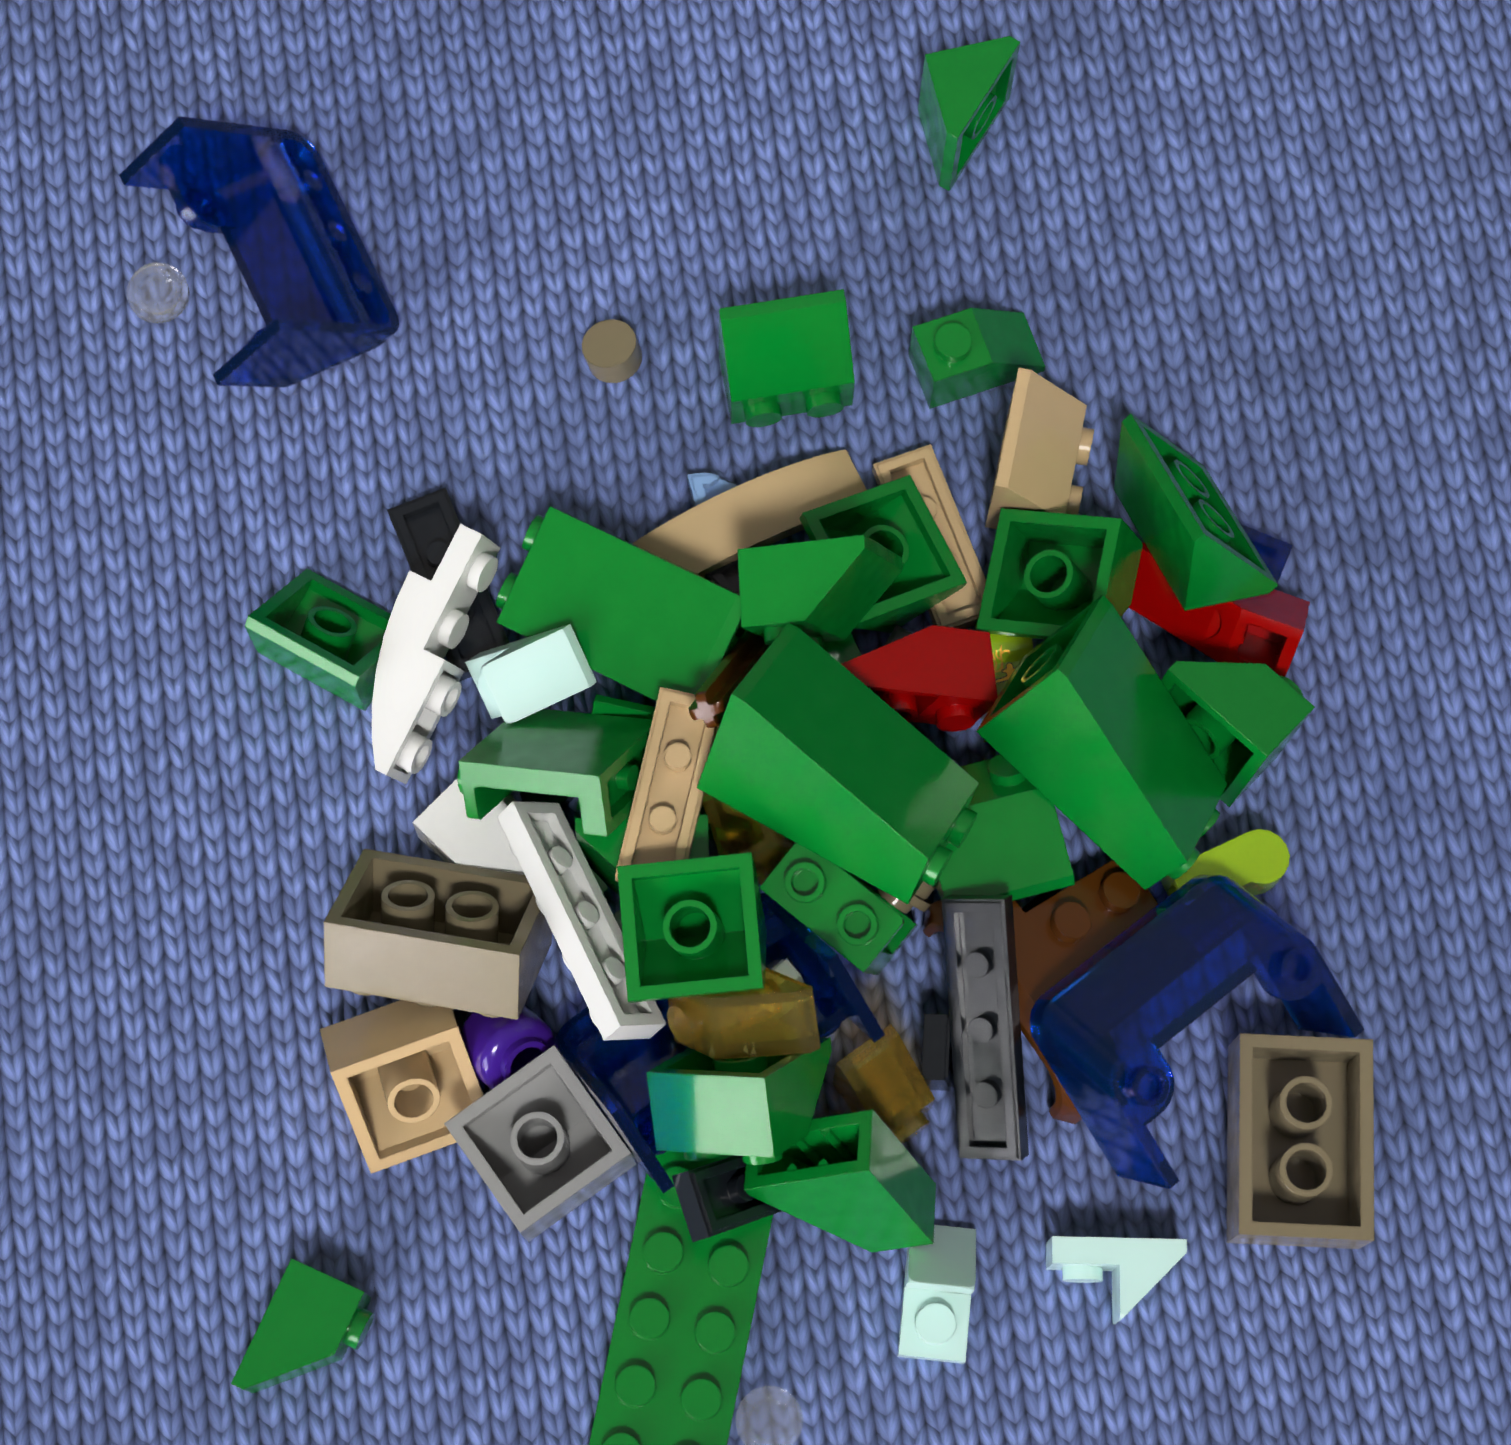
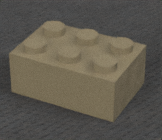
(436, 935)
(1300, 1141)

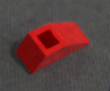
(1238, 631)
(933, 676)

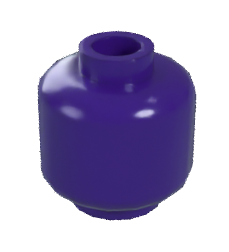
(504, 1045)

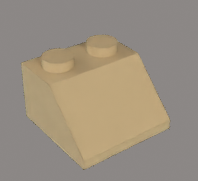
(1040, 450)
(401, 1079)

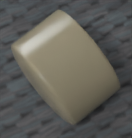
(612, 351)

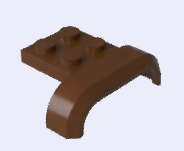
(1061, 937)

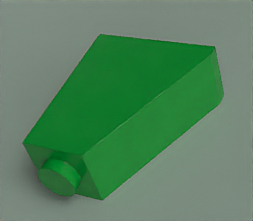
(852, 1183)

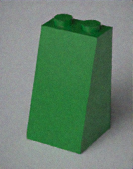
(629, 608)
(1108, 745)
(838, 770)

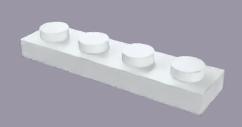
(578, 917)

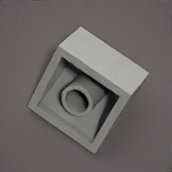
(540, 1143)

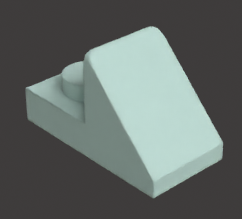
(531, 673)
(1134, 1264)
(938, 1296)

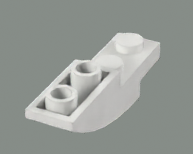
(411, 675)

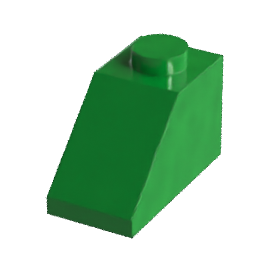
(971, 353)
(304, 1328)

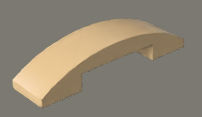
(753, 513)

